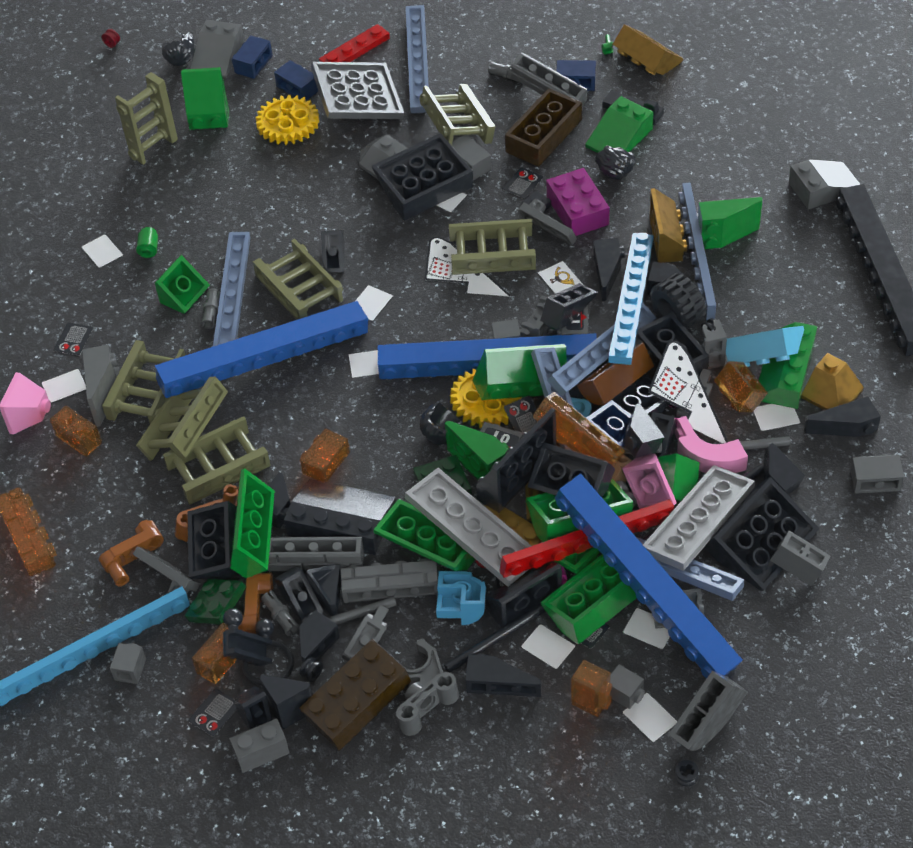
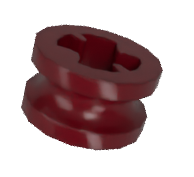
(110, 38)

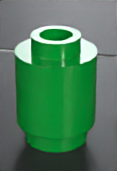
(147, 242)

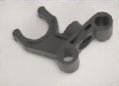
(427, 689)

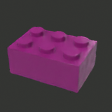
(578, 201)

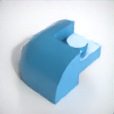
(460, 596)

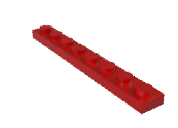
(577, 541)

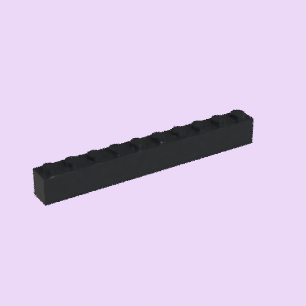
(880, 261)

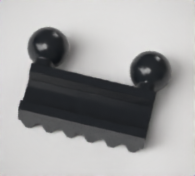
(243, 644)

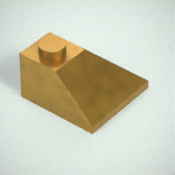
(831, 384)

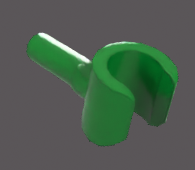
(607, 47)

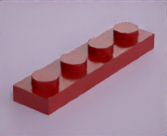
(358, 45)

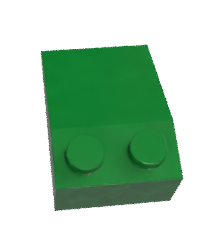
(205, 98)
(621, 126)
(728, 220)
(474, 448)

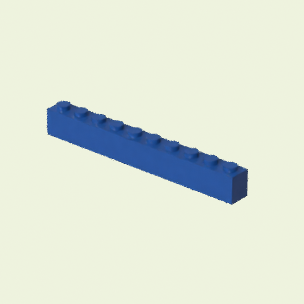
(261, 349)
(457, 357)
(647, 578)

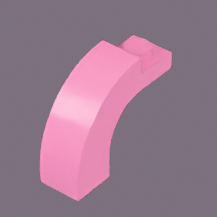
(727, 455)

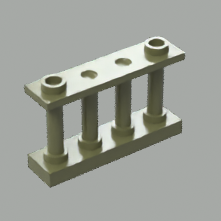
(467, 104)
(162, 117)
(492, 261)
(286, 295)
(124, 383)
(190, 427)
(225, 475)

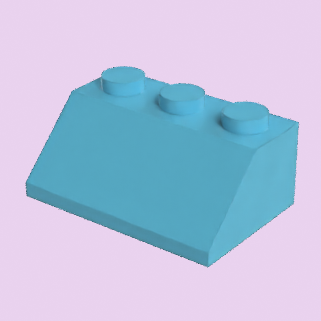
(765, 345)

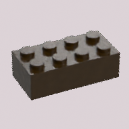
(543, 127)
(355, 694)

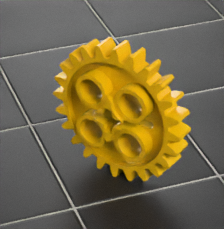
(287, 119)
(470, 406)

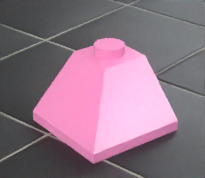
(23, 404)
(648, 481)

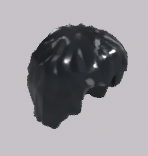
(179, 52)
(615, 162)
(433, 423)

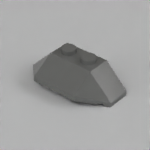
(377, 151)

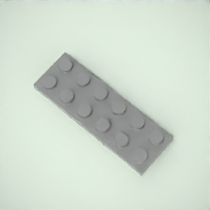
(698, 517)
(466, 521)

